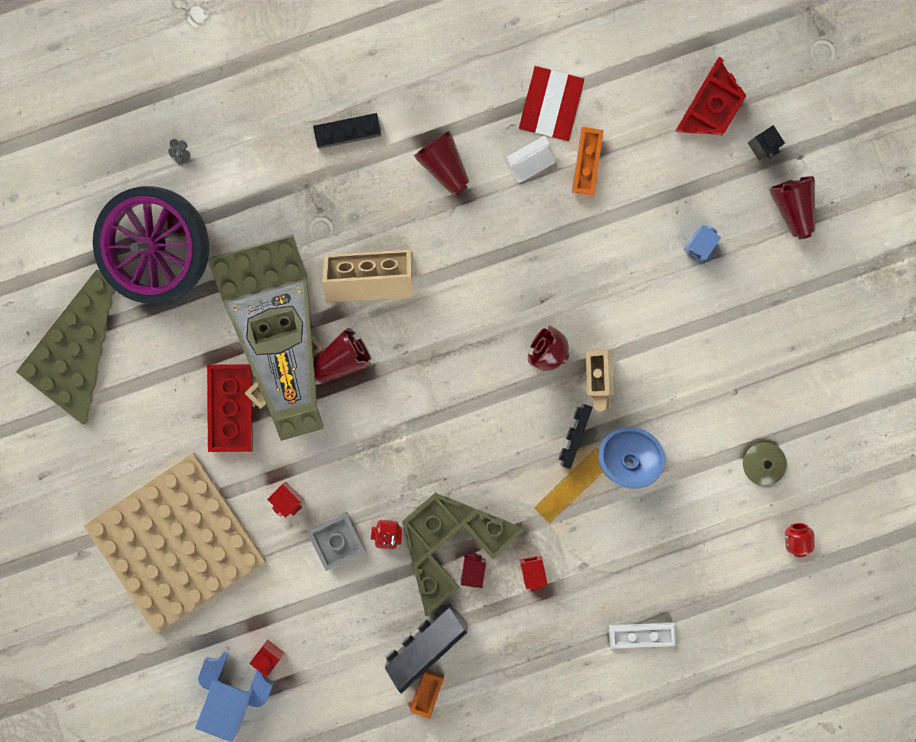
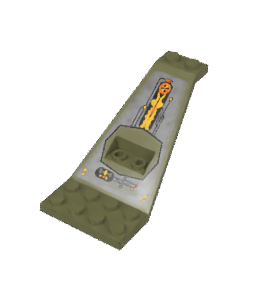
(261, 288)

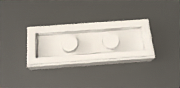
(642, 635)

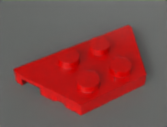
(713, 104)

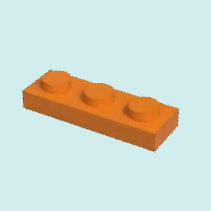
(587, 161)

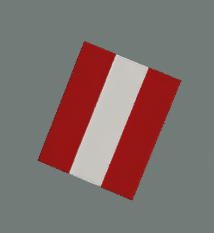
(551, 103)

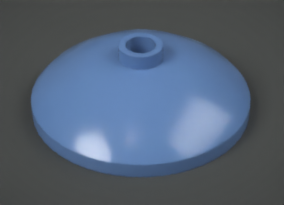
(632, 446)

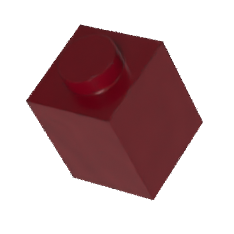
(473, 570)

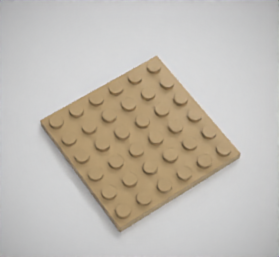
(175, 543)

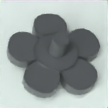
(178, 150)

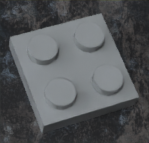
(336, 541)

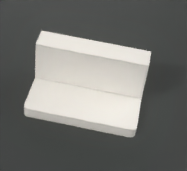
(530, 160)

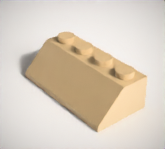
(367, 276)

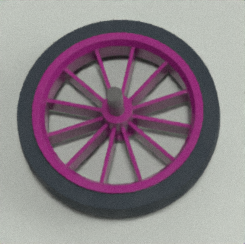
(150, 244)

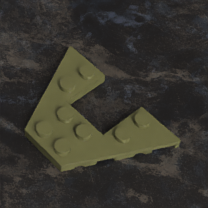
(436, 523)

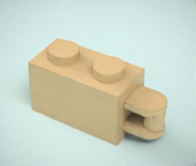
(600, 378)

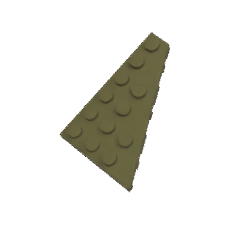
(69, 353)

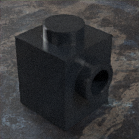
(767, 143)

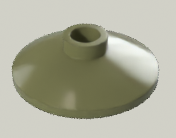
(754, 463)

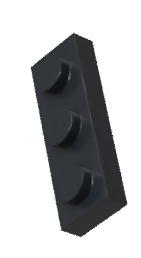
(347, 130)
(575, 435)

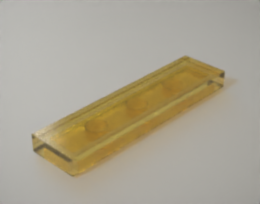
(570, 487)

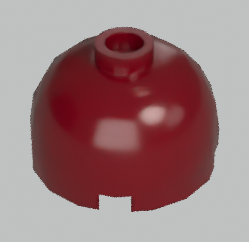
(549, 349)

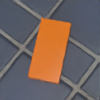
(427, 693)

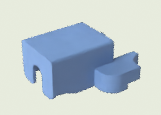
(225, 704)

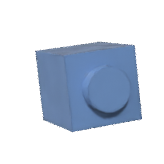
(702, 242)

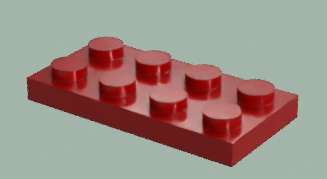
(229, 408)

